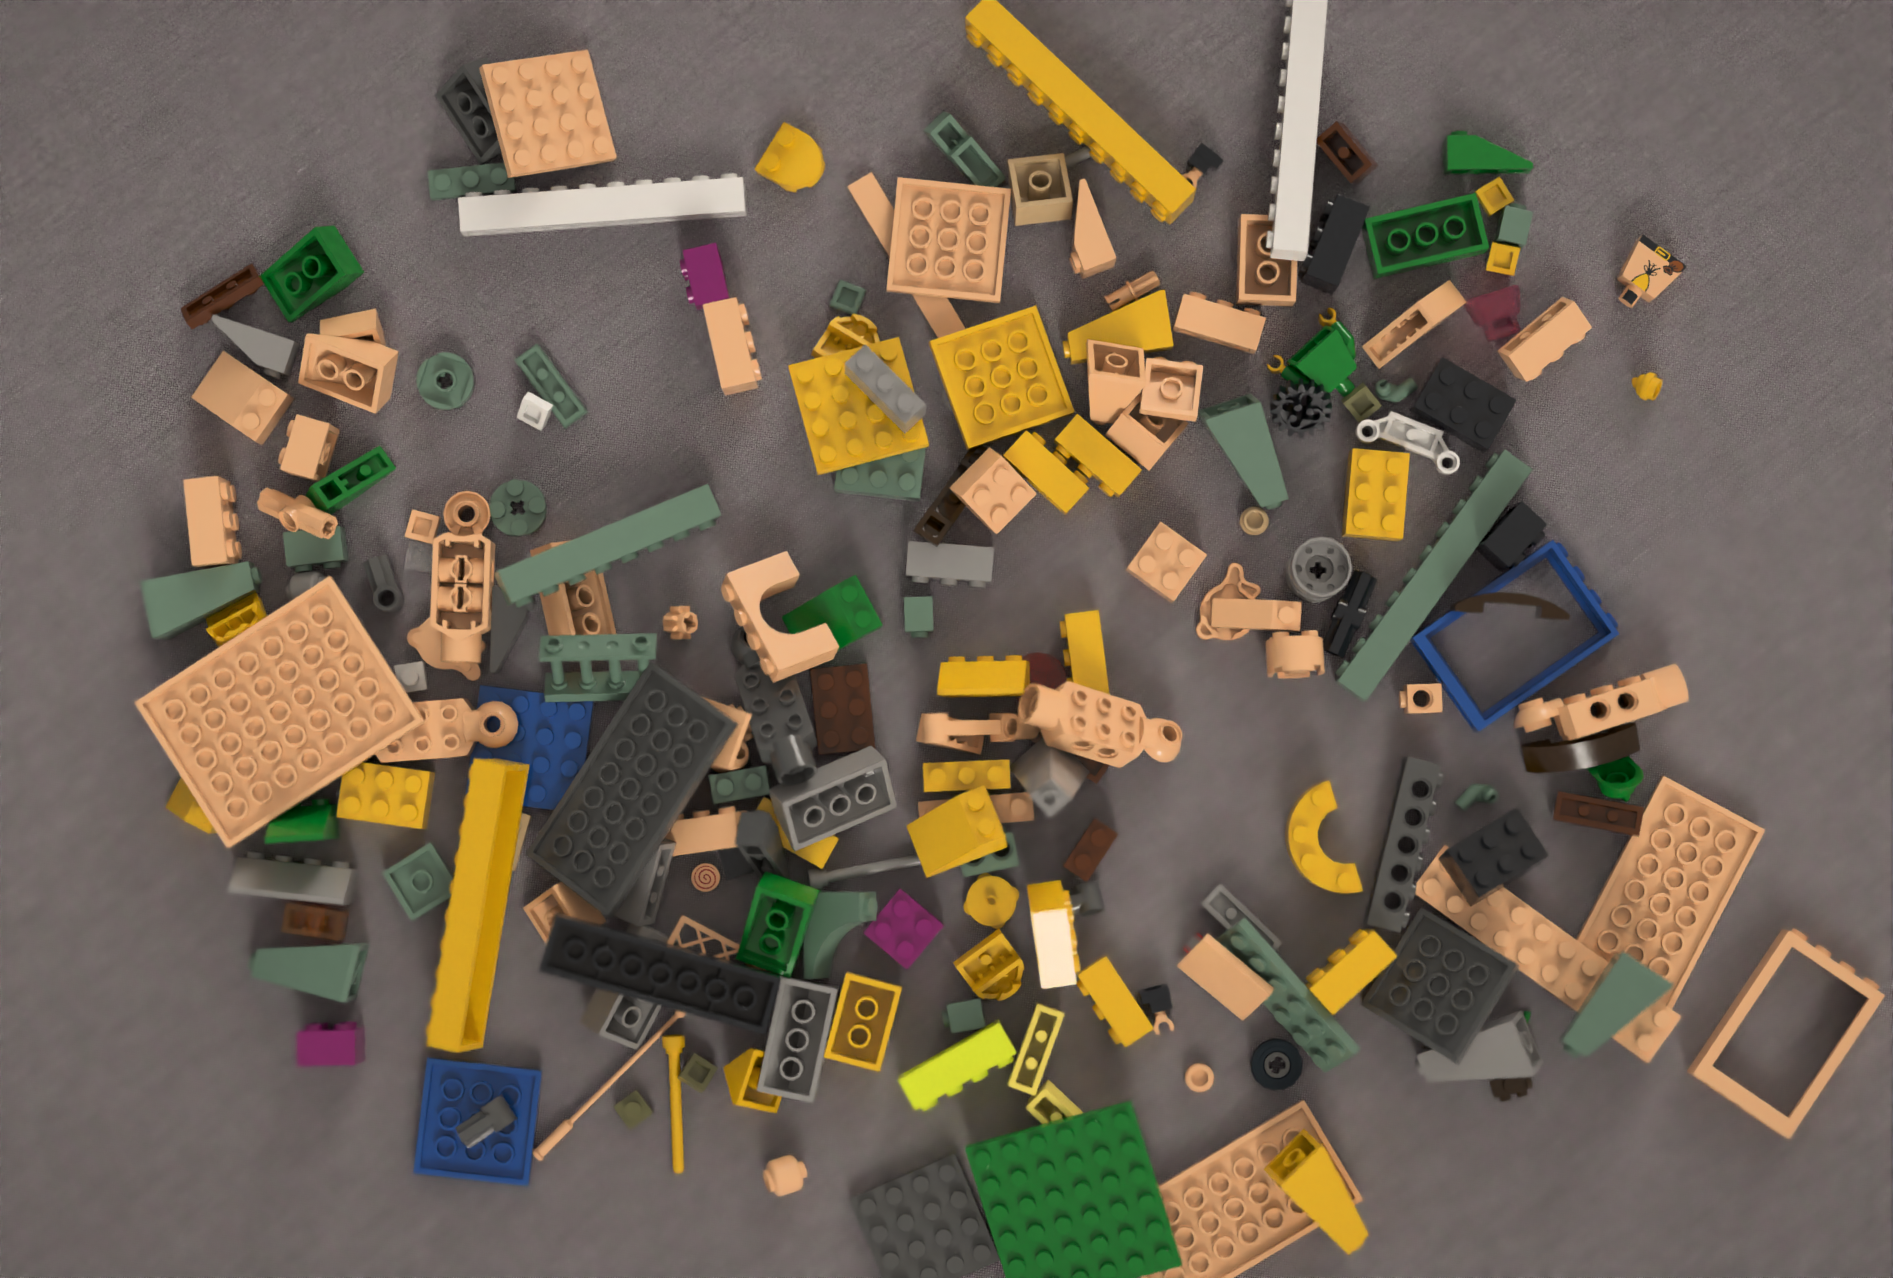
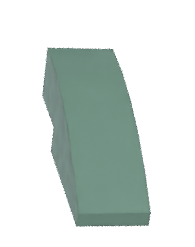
(963, 151)

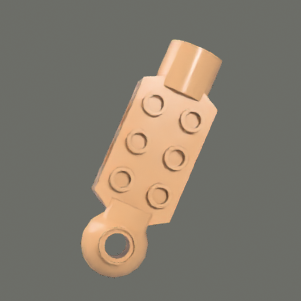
(462, 580)
(1641, 697)
(1097, 724)
(452, 731)

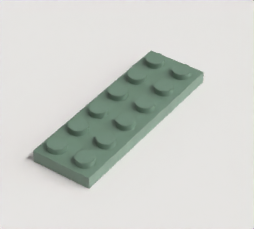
(1291, 1000)

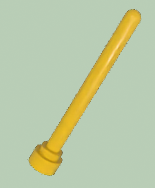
(673, 1047)

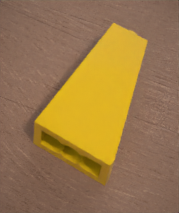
(1138, 325)

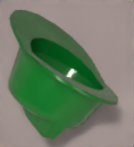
(1617, 777)

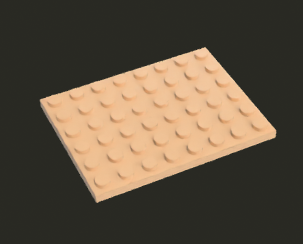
(279, 712)

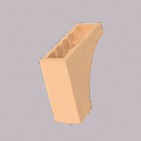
(1414, 323)

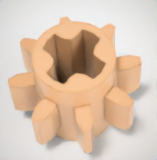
(680, 622)

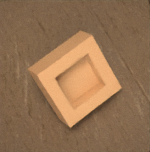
(422, 526)

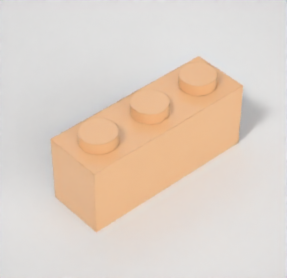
(1219, 322)
(1545, 339)
(705, 831)

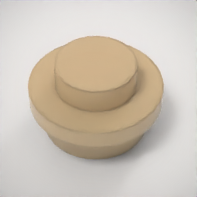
(1254, 521)

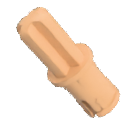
(1132, 290)

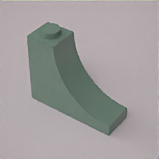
(832, 919)

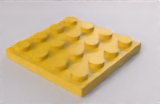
(1001, 377)
(842, 420)

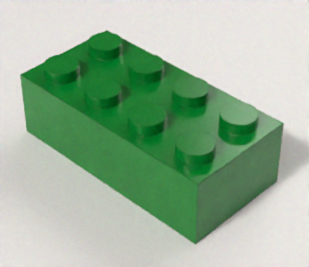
(1424, 236)

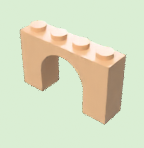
(779, 653)

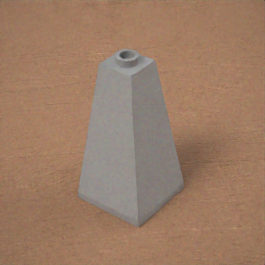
(1049, 775)
(1498, 1051)

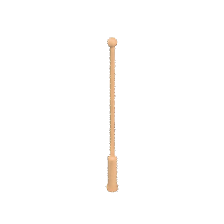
(567, 1124)

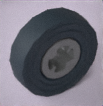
(1285, 1076)

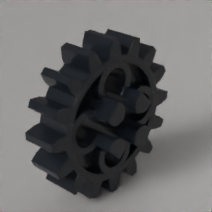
(1286, 415)

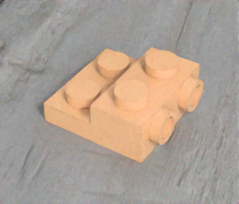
(1171, 389)

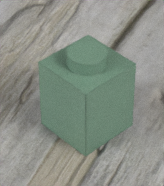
(1513, 225)
(918, 616)
(963, 1015)

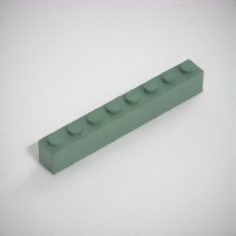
(607, 545)

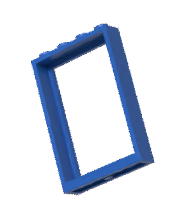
(1588, 602)

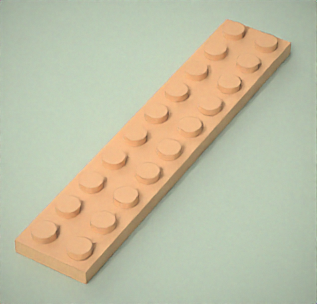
(1541, 951)

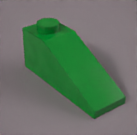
(1478, 156)
(350, 481)

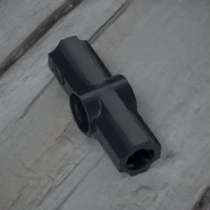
(1348, 613)

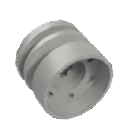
(1329, 558)

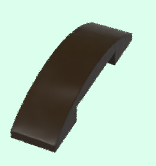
(947, 506)
(1544, 608)
(1581, 752)

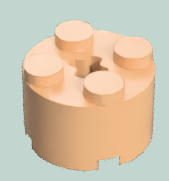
(1294, 655)

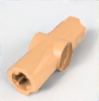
(297, 513)

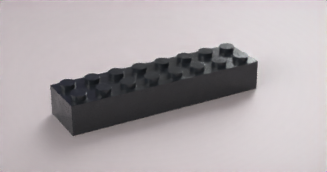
(659, 973)

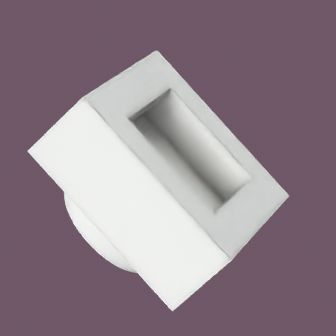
(534, 411)
(412, 676)

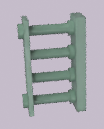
(590, 685)

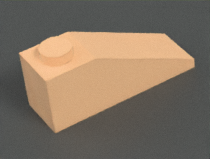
(1256, 614)

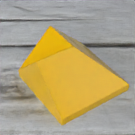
(743, 1079)

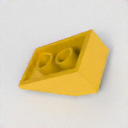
(957, 832)

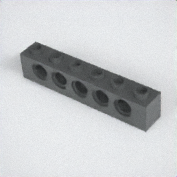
(1411, 771)

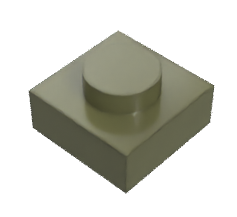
(1361, 403)
(697, 1073)
(633, 1109)

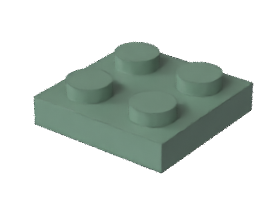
(420, 881)

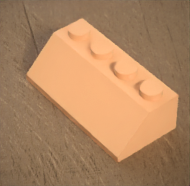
(578, 607)

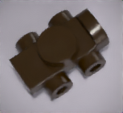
(1505, 1086)

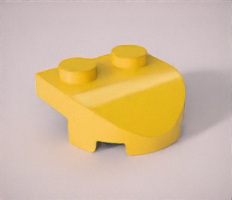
(792, 160)
(846, 334)
(235, 619)
(992, 968)

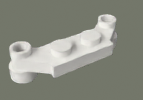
(1410, 436)

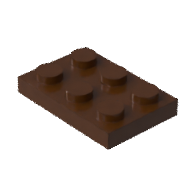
(842, 708)

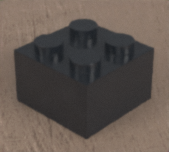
(1511, 536)

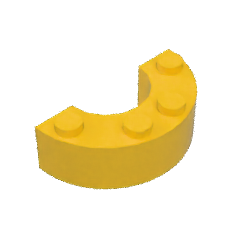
(1303, 843)

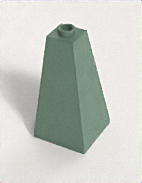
(1246, 442)
(189, 598)
(321, 970)
(1614, 1001)

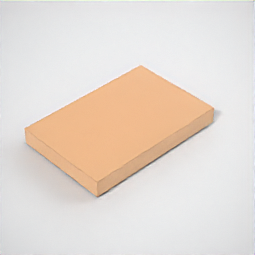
(1225, 977)

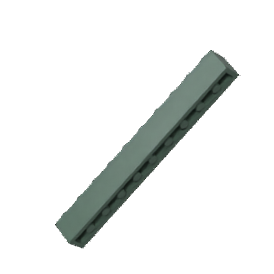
(1433, 575)

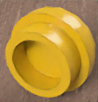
(1647, 386)

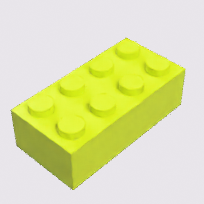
(956, 1065)

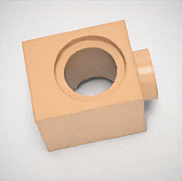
(1434, 698)

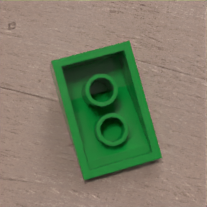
(311, 272)
(842, 608)
(305, 823)
(777, 924)

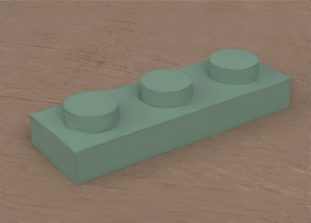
(461, 180)

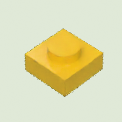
(1494, 196)
(1503, 258)

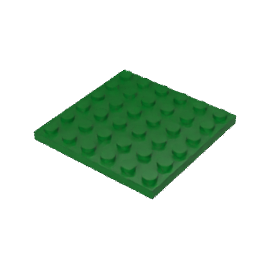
(1075, 1198)

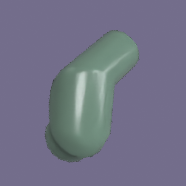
(1393, 392)
(1477, 793)

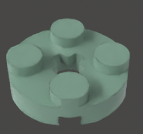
(438, 366)
(520, 524)

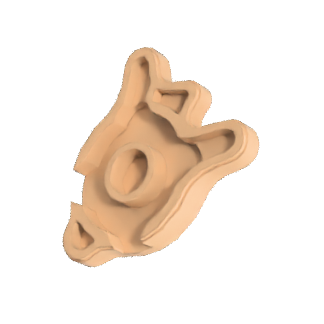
(1232, 587)
(428, 644)

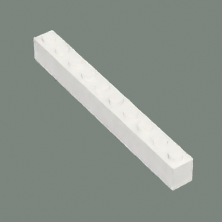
(1297, 129)
(602, 205)

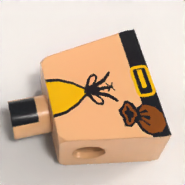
(1647, 271)

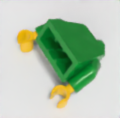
(1324, 358)

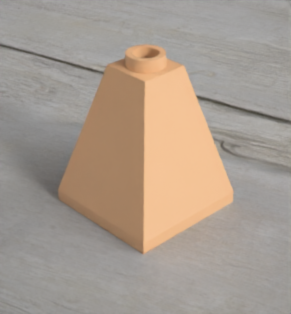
(1114, 379)

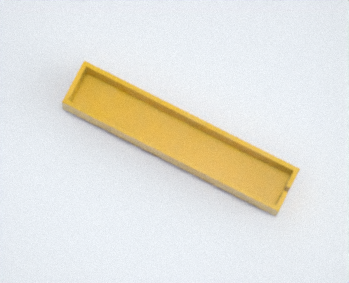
(1079, 109)
(477, 904)

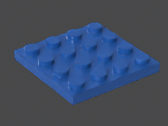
(549, 738)
(457, 1092)

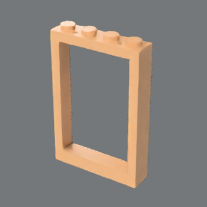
(1703, 1068)

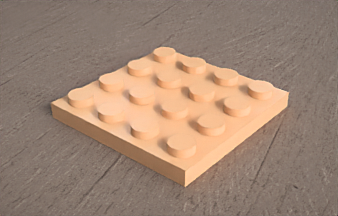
(547, 113)
(948, 240)

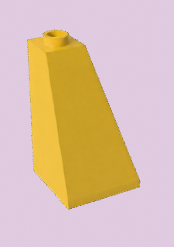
(1313, 1183)

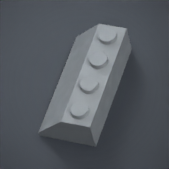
(834, 798)
(293, 879)
(620, 1016)
(798, 1039)

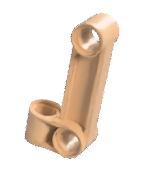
(1000, 727)

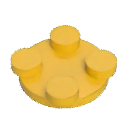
(991, 900)

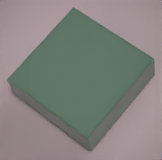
(847, 297)

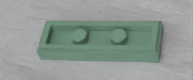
(551, 386)

